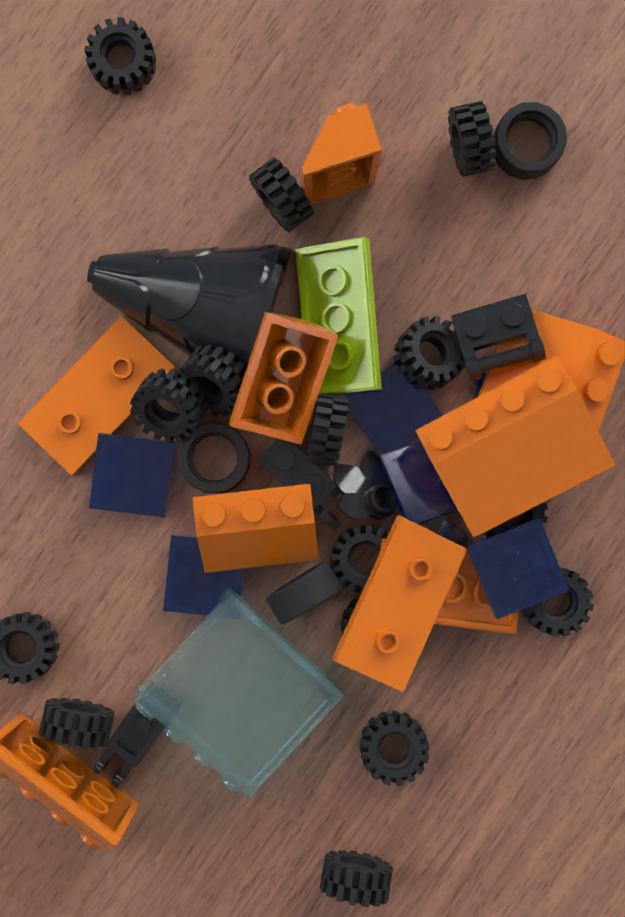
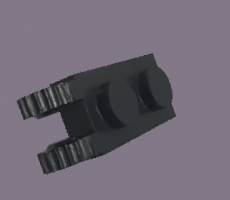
(291, 468)
(130, 742)

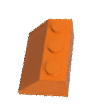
(343, 155)
(283, 377)
(256, 528)

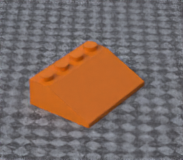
(587, 353)
(516, 446)
(64, 784)

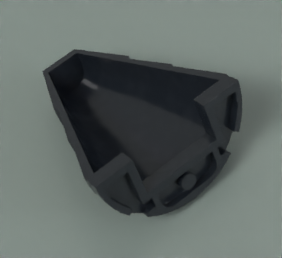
(195, 293)

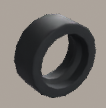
(549, 120)
(187, 468)
(303, 593)

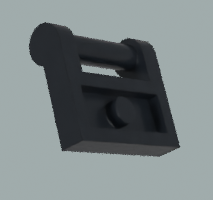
(496, 325)

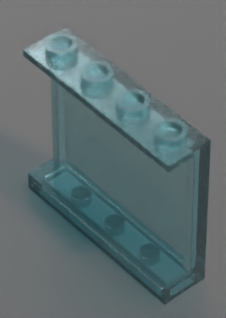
(238, 695)

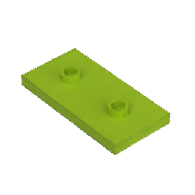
(339, 295)

